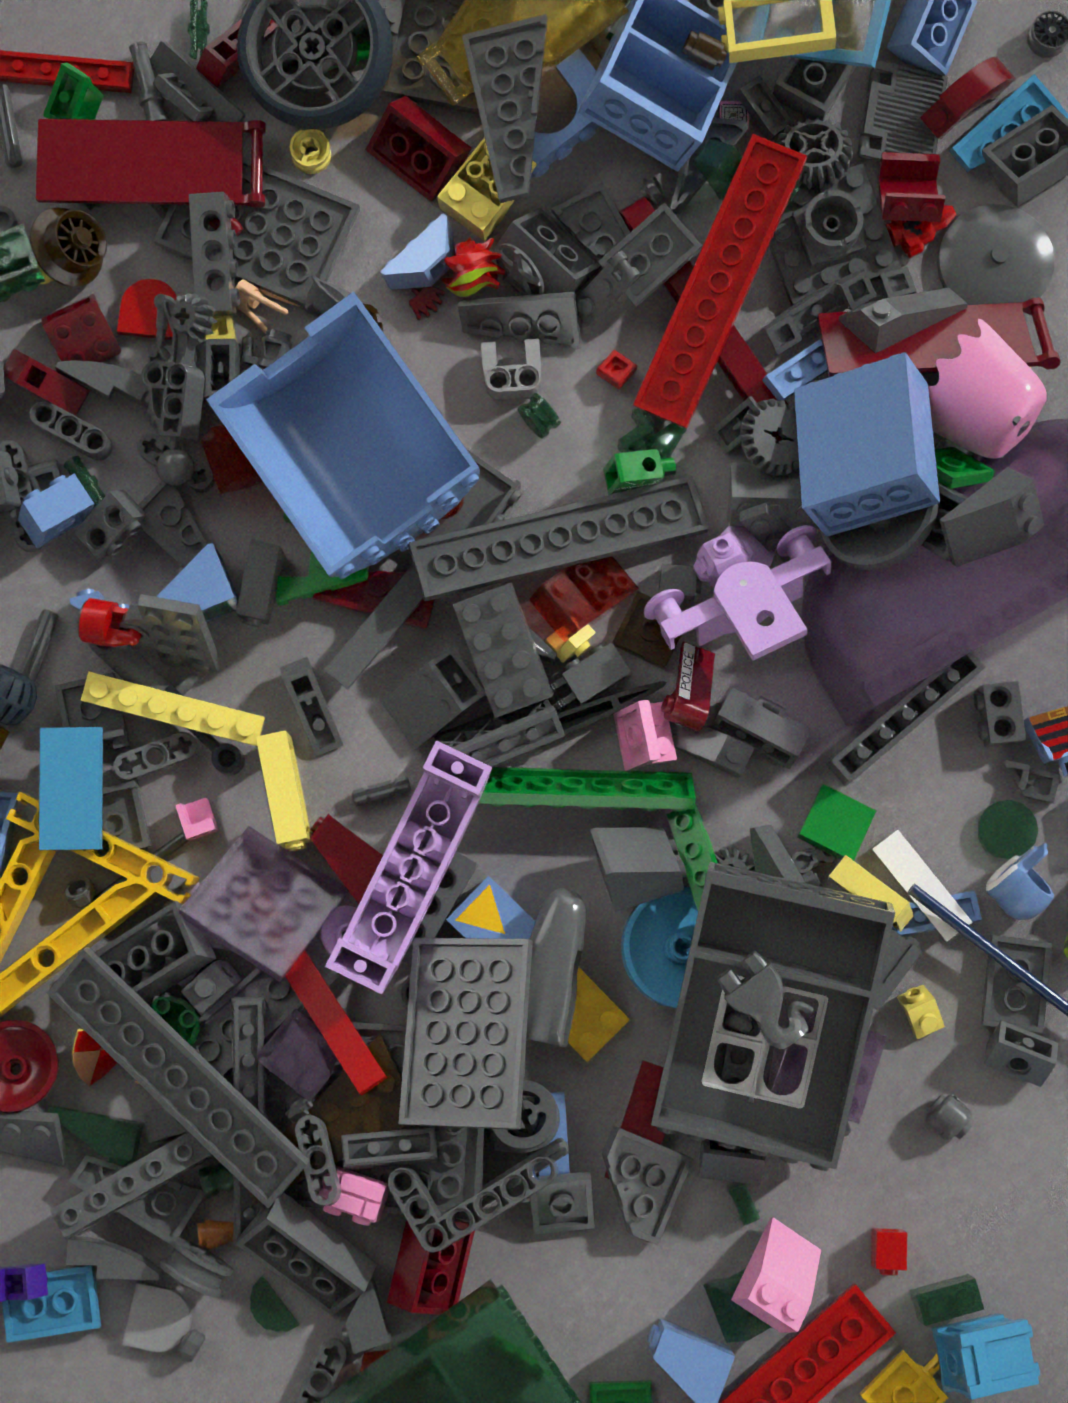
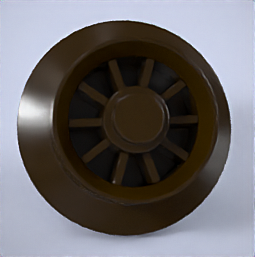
(68, 245)

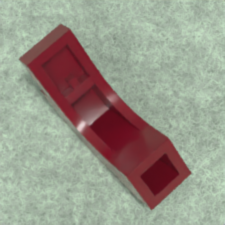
(977, 85)

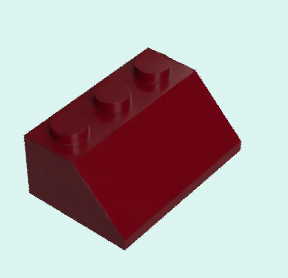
(417, 147)
(429, 1280)

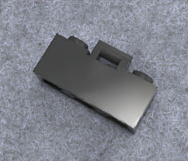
(762, 727)

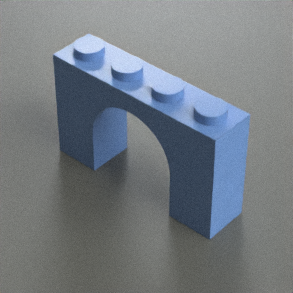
(577, 75)

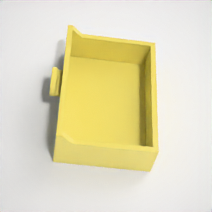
(860, 882)

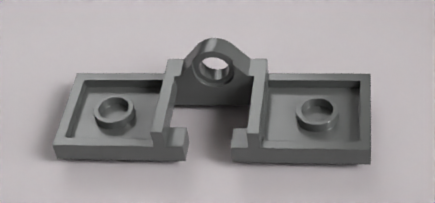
(122, 802)

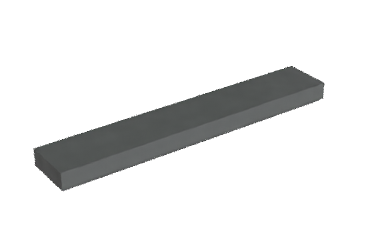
(377, 630)

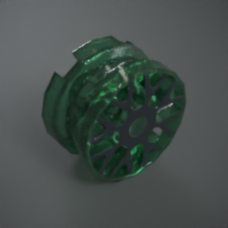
(539, 415)

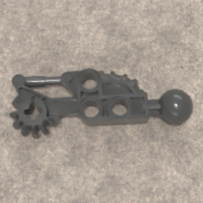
(174, 381)

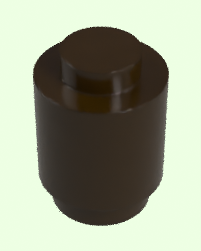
(704, 50)

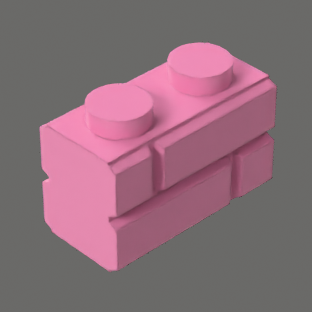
(359, 1197)

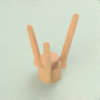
(252, 296)

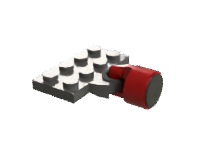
(165, 624)

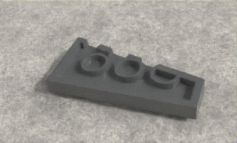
(539, 316)

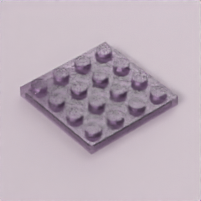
(263, 903)

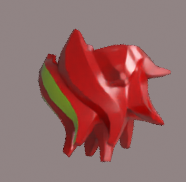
(472, 268)

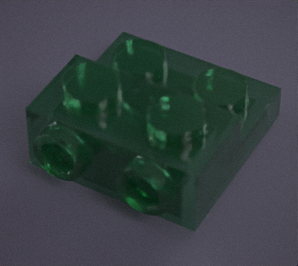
(17, 263)

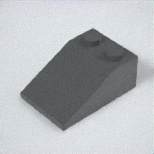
(993, 518)

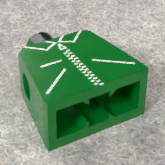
(636, 470)

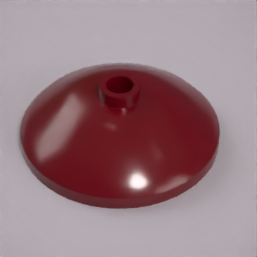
(35, 1051)

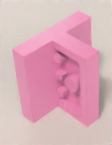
(644, 735)

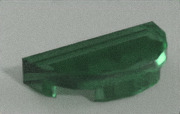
(270, 1309)

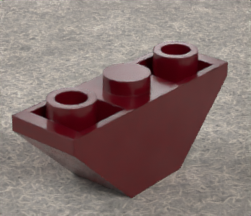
(45, 382)

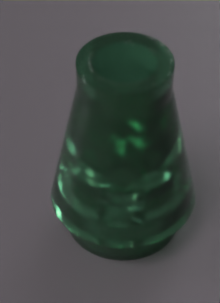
(666, 440)

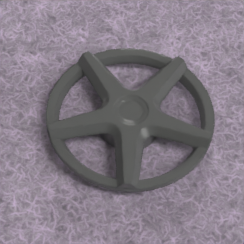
(519, 270)

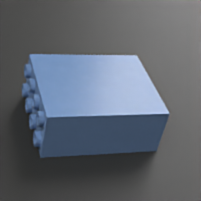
(650, 89)
(866, 445)

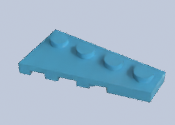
(1018, 108)

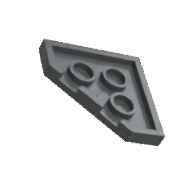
(644, 1181)

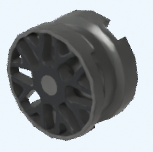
(1048, 34)

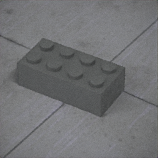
(503, 650)

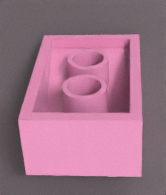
(779, 1278)

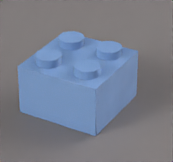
(54, 510)

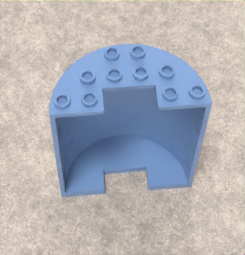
(347, 441)

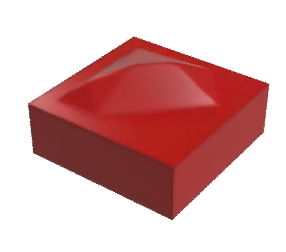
(616, 369)

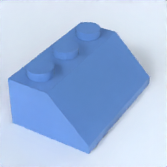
(930, 33)

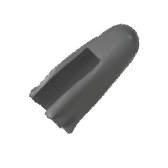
(554, 967)

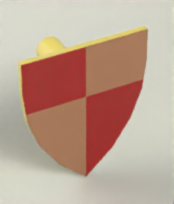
(90, 1058)

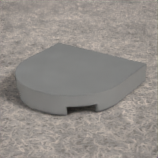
(156, 1318)

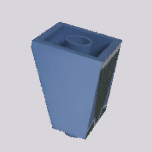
(204, 583)

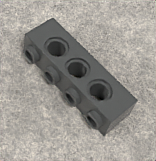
(203, 209)
(462, 871)

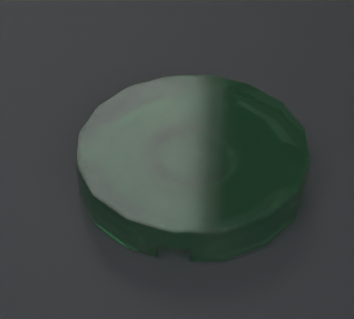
(1007, 829)

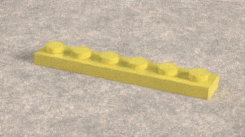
(172, 708)

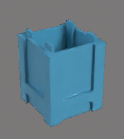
(986, 1356)

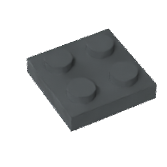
(563, 1204)

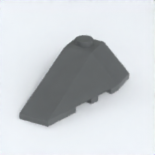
(898, 317)

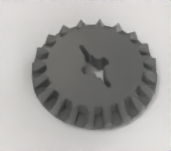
(760, 447)

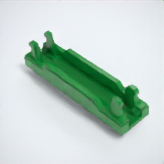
(693, 847)

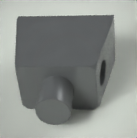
(211, 986)

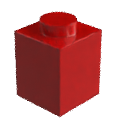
(889, 1250)

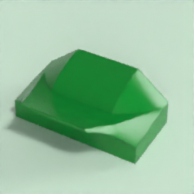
(73, 96)

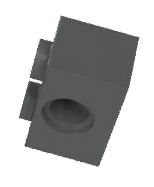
(1021, 1053)

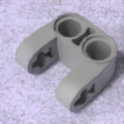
(512, 373)

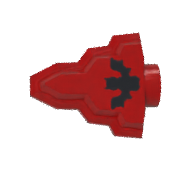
(914, 235)

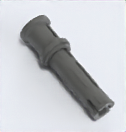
(150, 96)

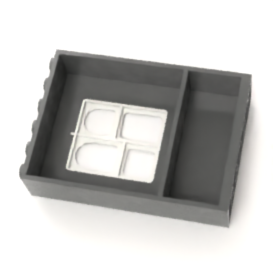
(824, 949)

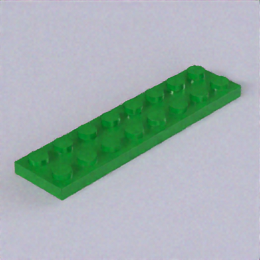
(589, 789)

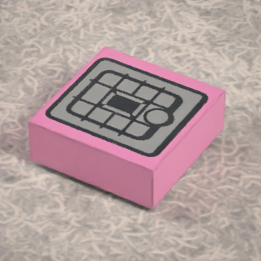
(733, 110)

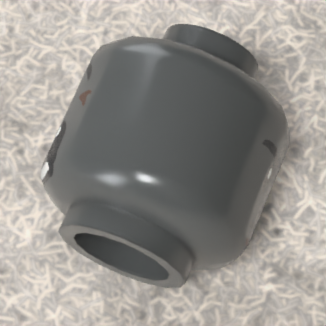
(949, 1117)

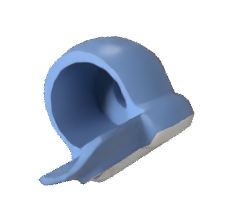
(1019, 887)

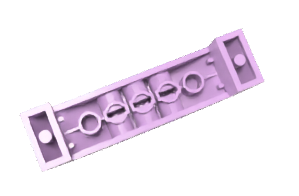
(411, 868)

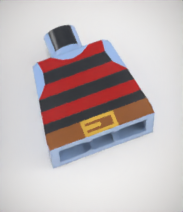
(1050, 736)

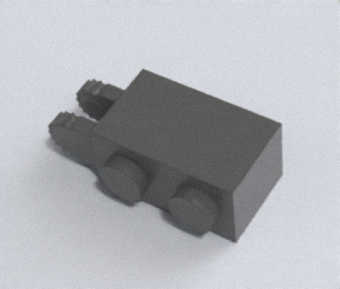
(591, 676)

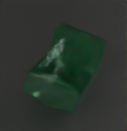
(637, 438)

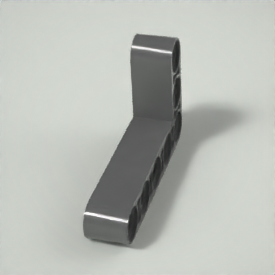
(472, 1206)

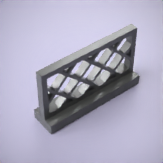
(512, 736)

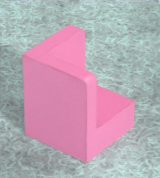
(197, 819)

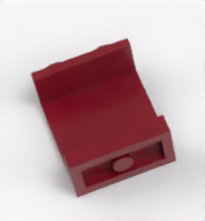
(910, 187)

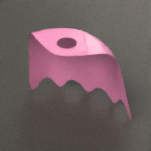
(983, 394)

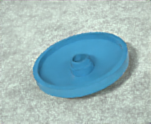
(658, 945)

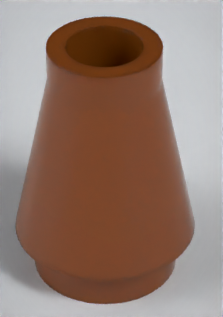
(214, 1233)

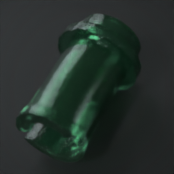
(744, 1204)

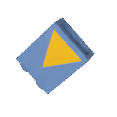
(491, 914)

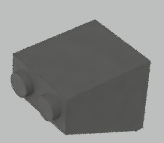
(637, 864)

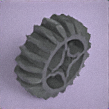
(814, 140)

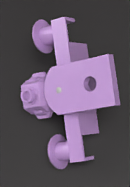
(744, 593)

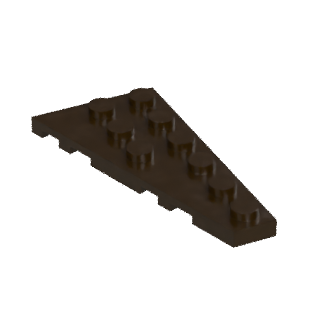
(350, 1113)

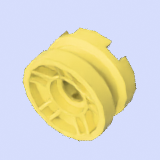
(316, 160)

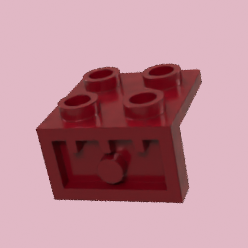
(81, 332)

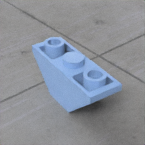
(423, 258)

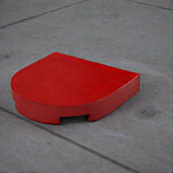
(138, 310)

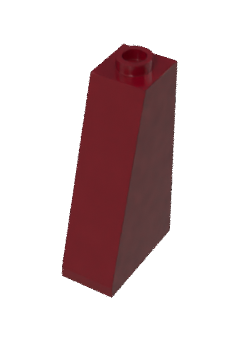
(346, 854)

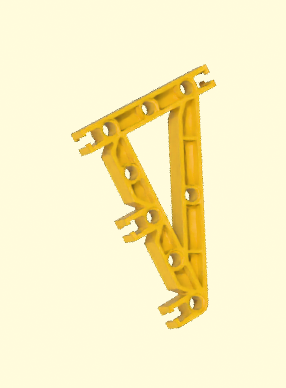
(89, 924)

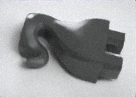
(762, 998)

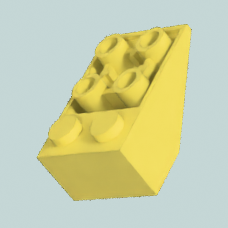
(473, 195)

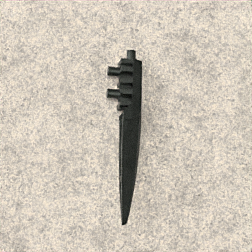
(601, 708)

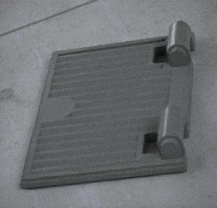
(896, 110)

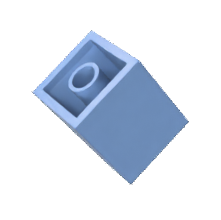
(691, 1360)

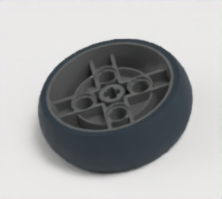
(274, 82)

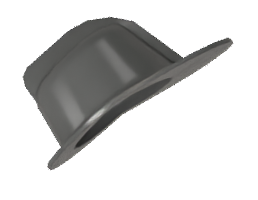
(323, 297)

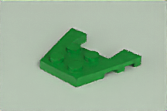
(317, 581)

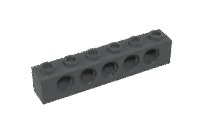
(903, 718)
(129, 1184)

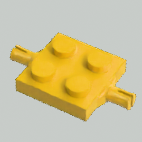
(905, 1383)

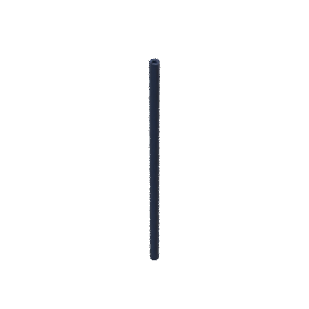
(989, 948)

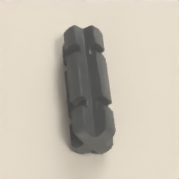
(381, 791)

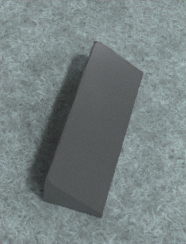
(389, 1148)

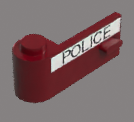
(691, 698)

